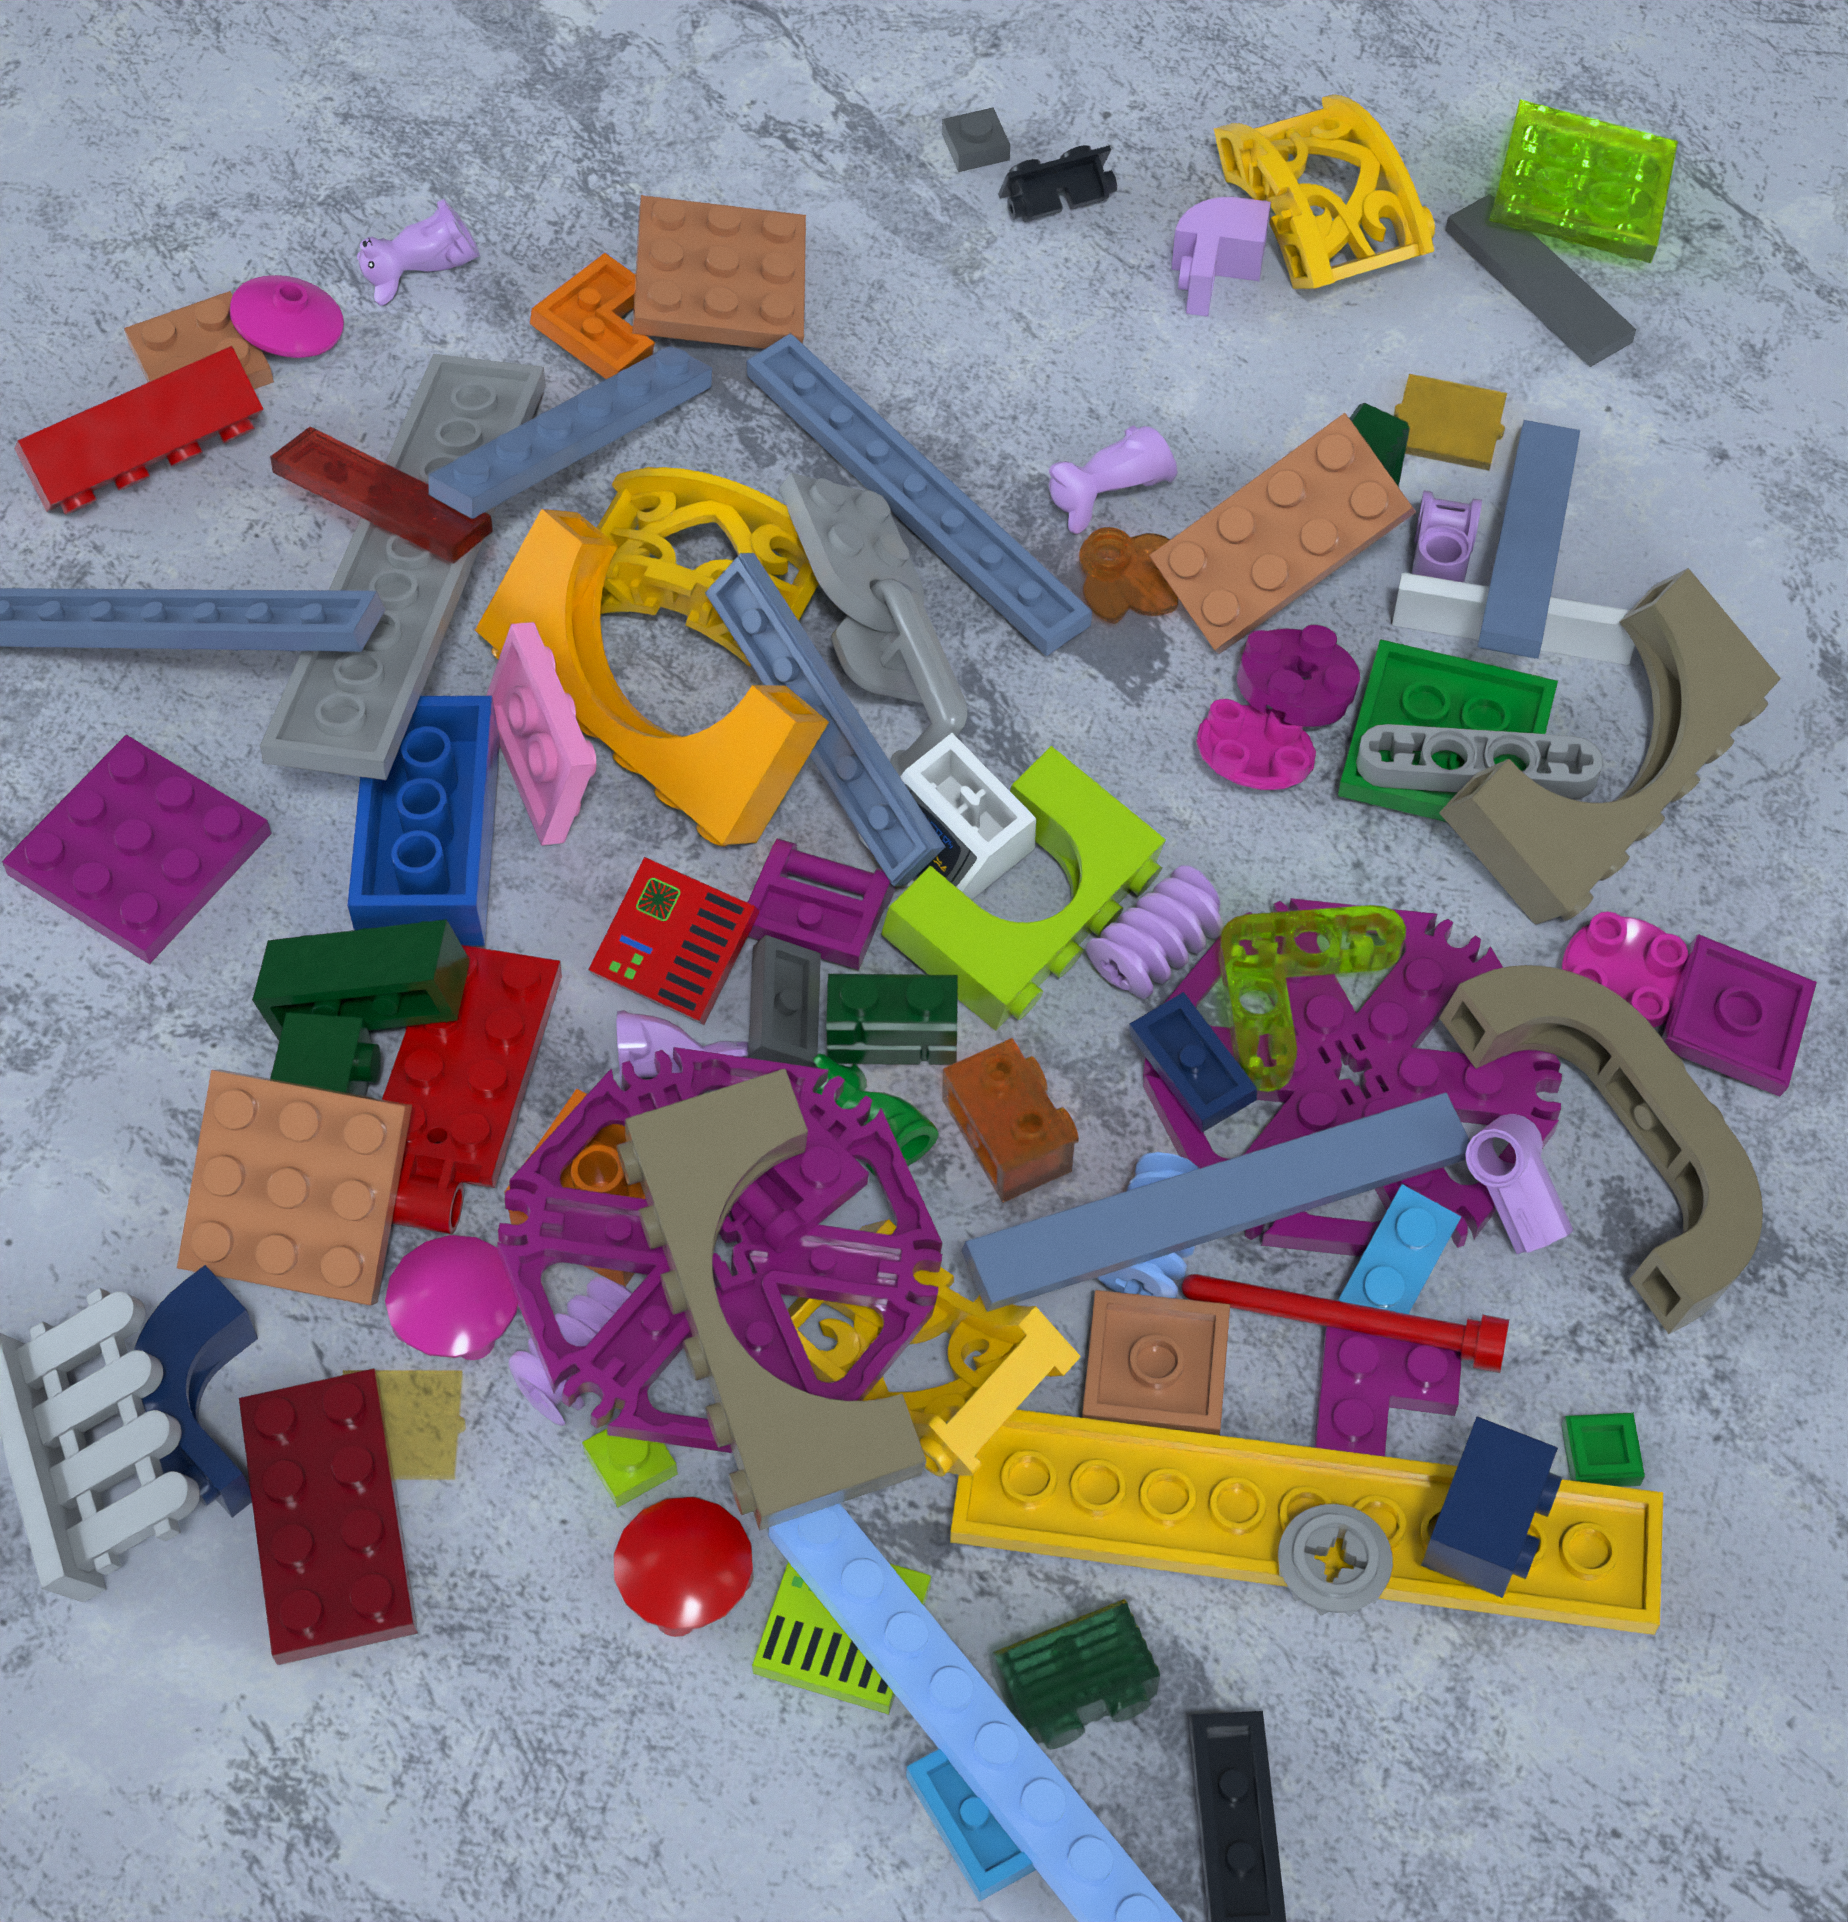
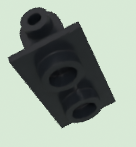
(1037, 184)

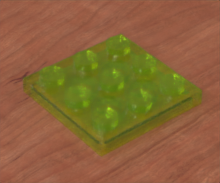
(1584, 181)

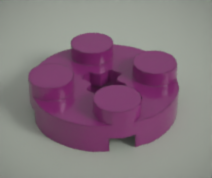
(1274, 667)

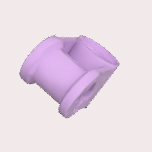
(1445, 537)

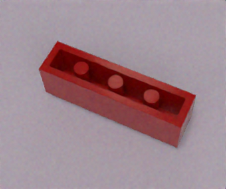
(138, 430)

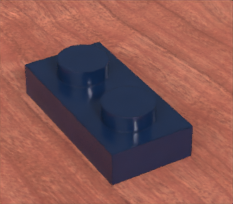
(1193, 1062)

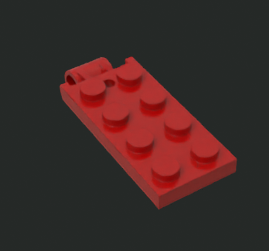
(468, 1084)

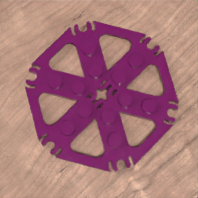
(1389, 1036)
(643, 1332)

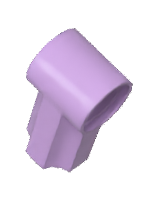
(1521, 1189)

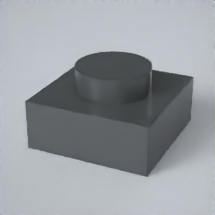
(976, 139)

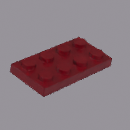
(326, 1517)

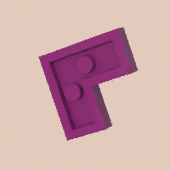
(1374, 1373)

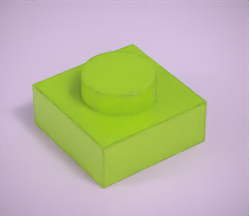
(628, 1465)

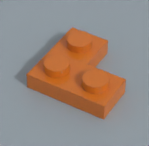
(587, 318)

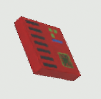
(674, 940)

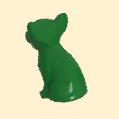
(910, 1127)

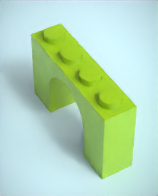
(1004, 961)

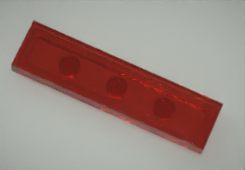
(378, 494)

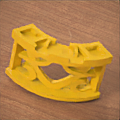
(1341, 130)
(677, 498)
(1016, 1352)

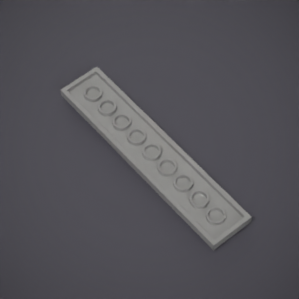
(354, 707)

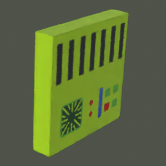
(814, 1653)

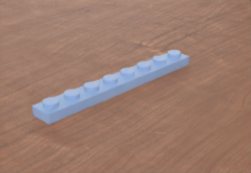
(968, 1721)

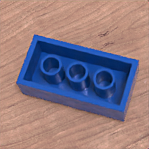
(430, 825)

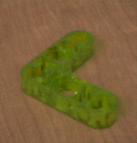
(1269, 971)

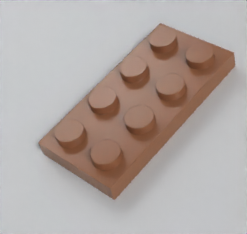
(1282, 533)

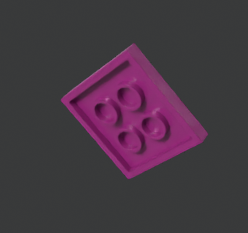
(137, 848)

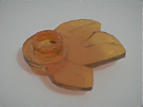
(1128, 579)

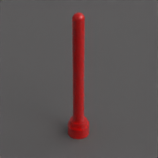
(1477, 1340)

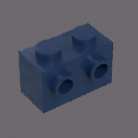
(1491, 1507)

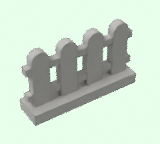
(54, 1468)

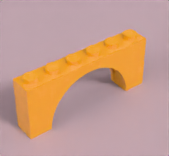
(721, 776)

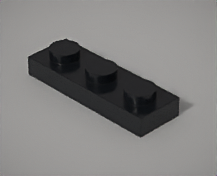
(1236, 1817)

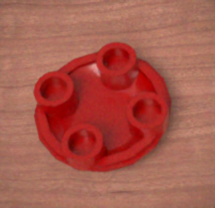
(683, 1564)

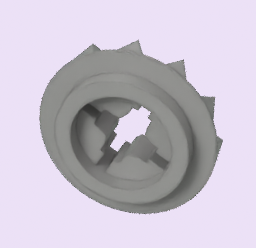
(1363, 1547)

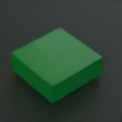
(1603, 1449)

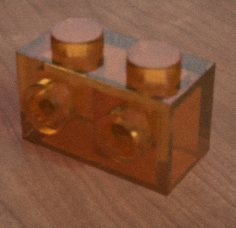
(1009, 1119)

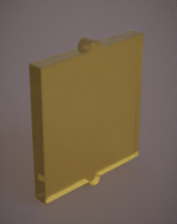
(1452, 421)
(422, 1421)

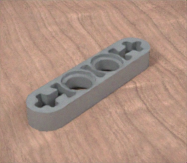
(1478, 751)

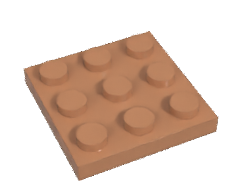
(719, 273)
(294, 1186)

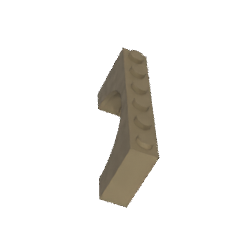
(1702, 688)
(788, 1444)

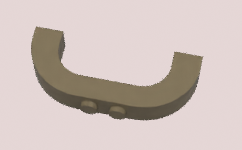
(1655, 1101)

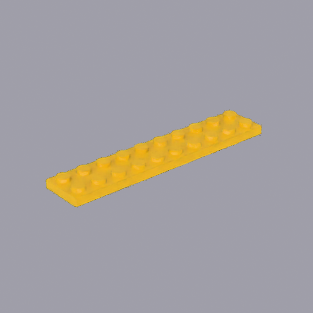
(1226, 1501)

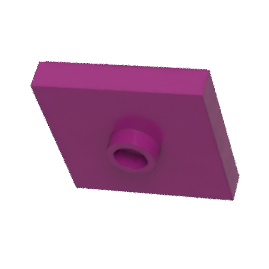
(1739, 1015)

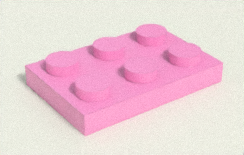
(540, 734)

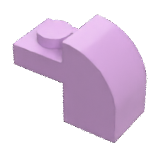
(1219, 240)

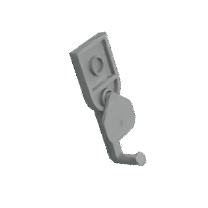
(869, 575)

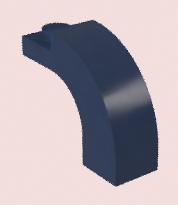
(193, 1337)

